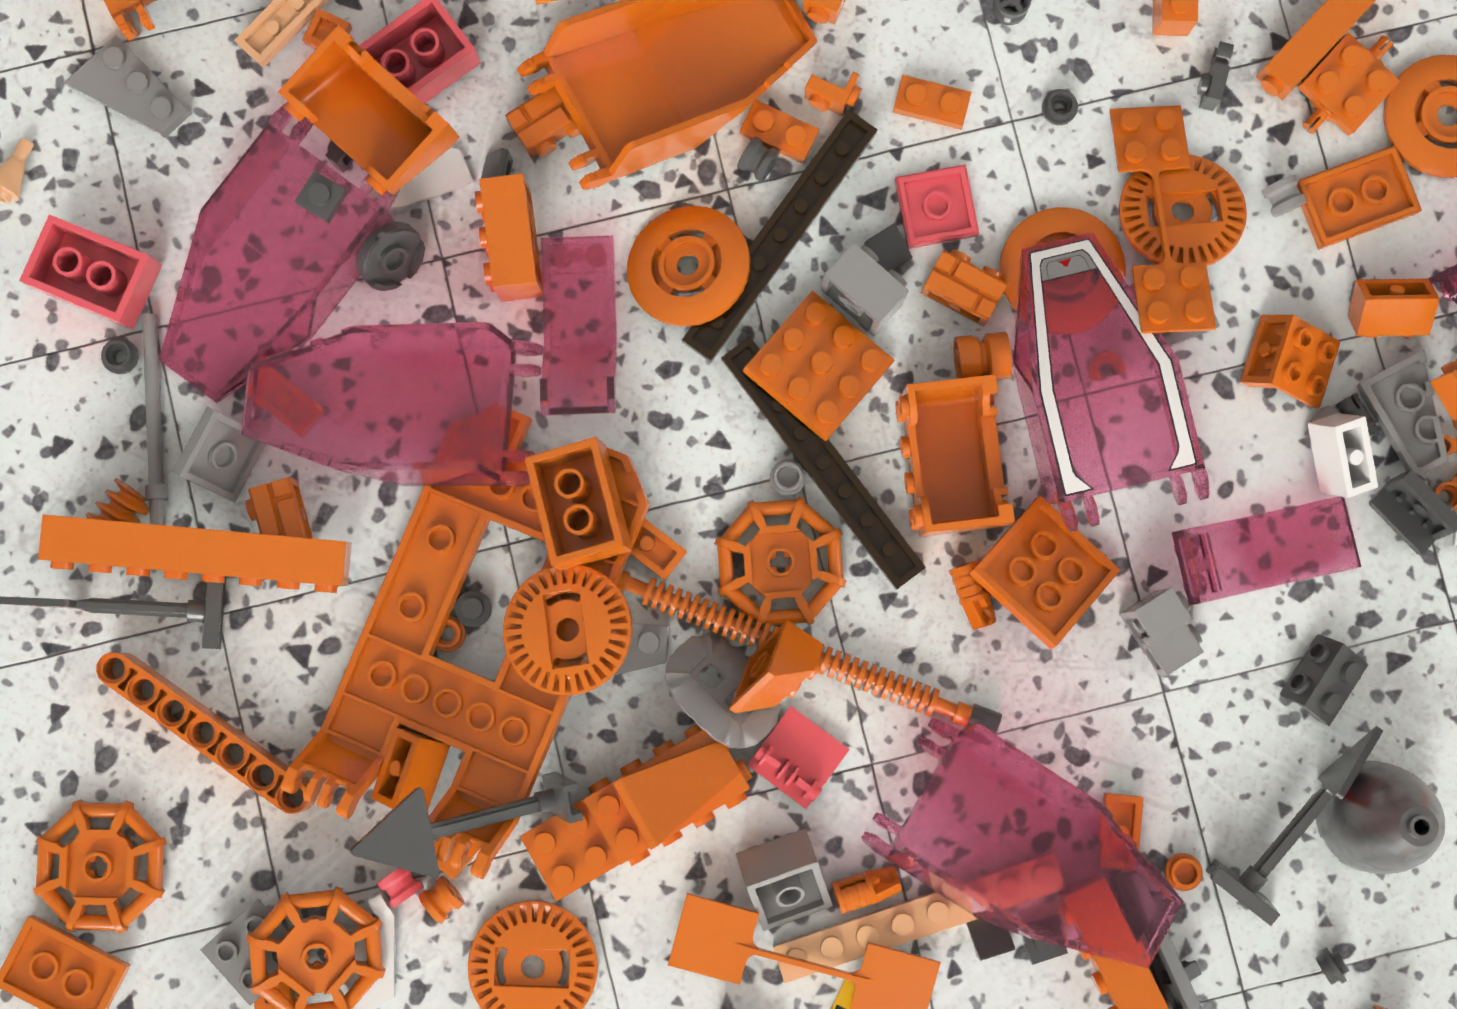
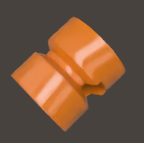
(984, 357)

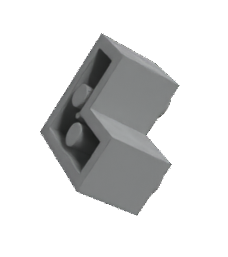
(1162, 630)

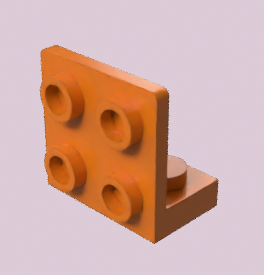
(1291, 358)

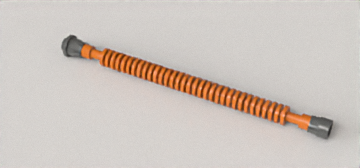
(960, 713)

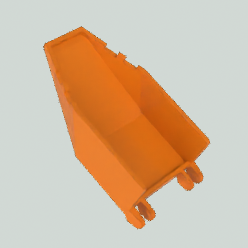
(664, 74)

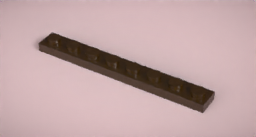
(787, 227)
(831, 476)

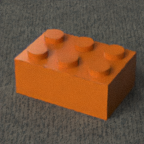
(509, 237)
(578, 504)

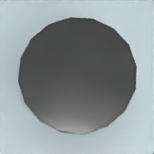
(390, 256)

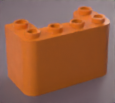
(953, 456)

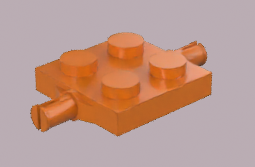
(1348, 84)

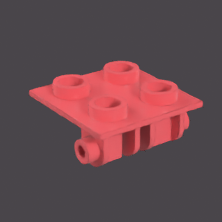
(798, 757)

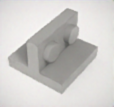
(219, 455)

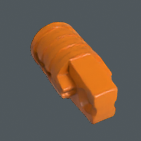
(973, 597)
(866, 888)

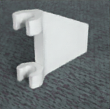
(440, 177)
(383, 988)

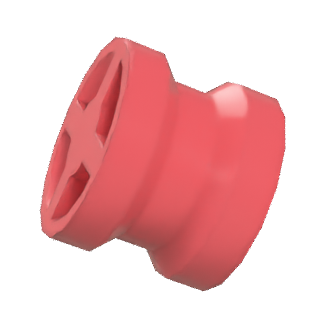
(399, 886)

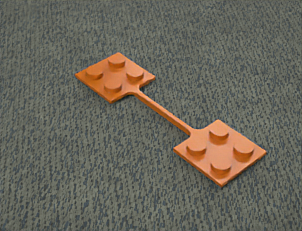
(1169, 293)
(719, 939)

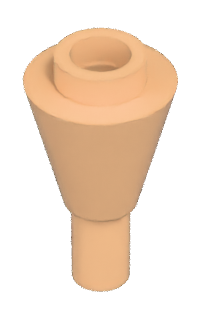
(13, 172)

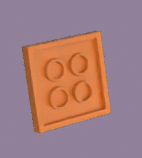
(818, 365)
(1044, 572)

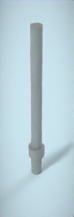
(156, 491)

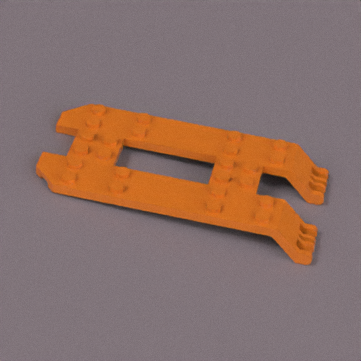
(400, 683)

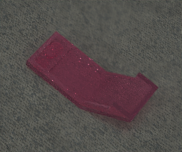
(578, 326)
(1265, 550)

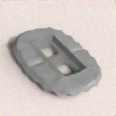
(708, 704)

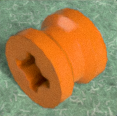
(441, 899)

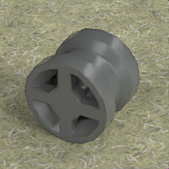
(1010, 16)
(758, 159)

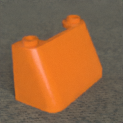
(367, 113)

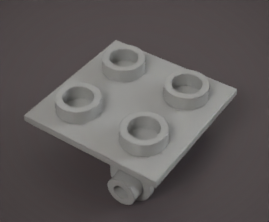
(231, 952)

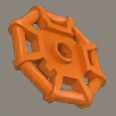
(794, 546)
(83, 881)
(315, 933)

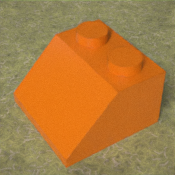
(777, 669)

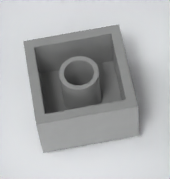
(864, 288)

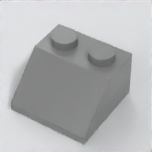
(784, 879)

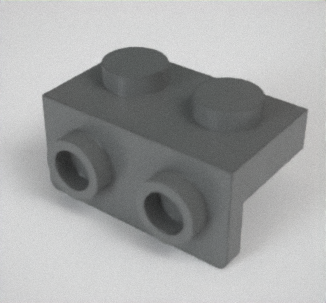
(1414, 511)
(1324, 678)

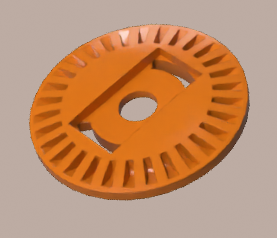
(1413, 111)
(1052, 226)
(1190, 239)
(721, 266)
(533, 638)
(529, 930)

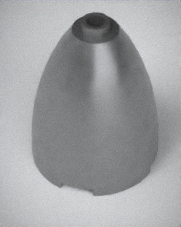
(1384, 821)

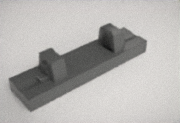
(1174, 977)

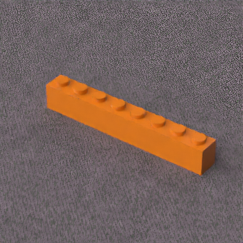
(194, 550)

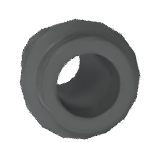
(1354, 406)

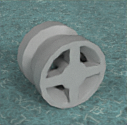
(1284, 195)

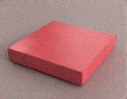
(936, 206)

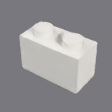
(1342, 455)

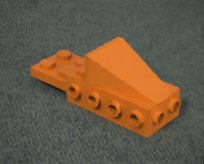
(638, 811)

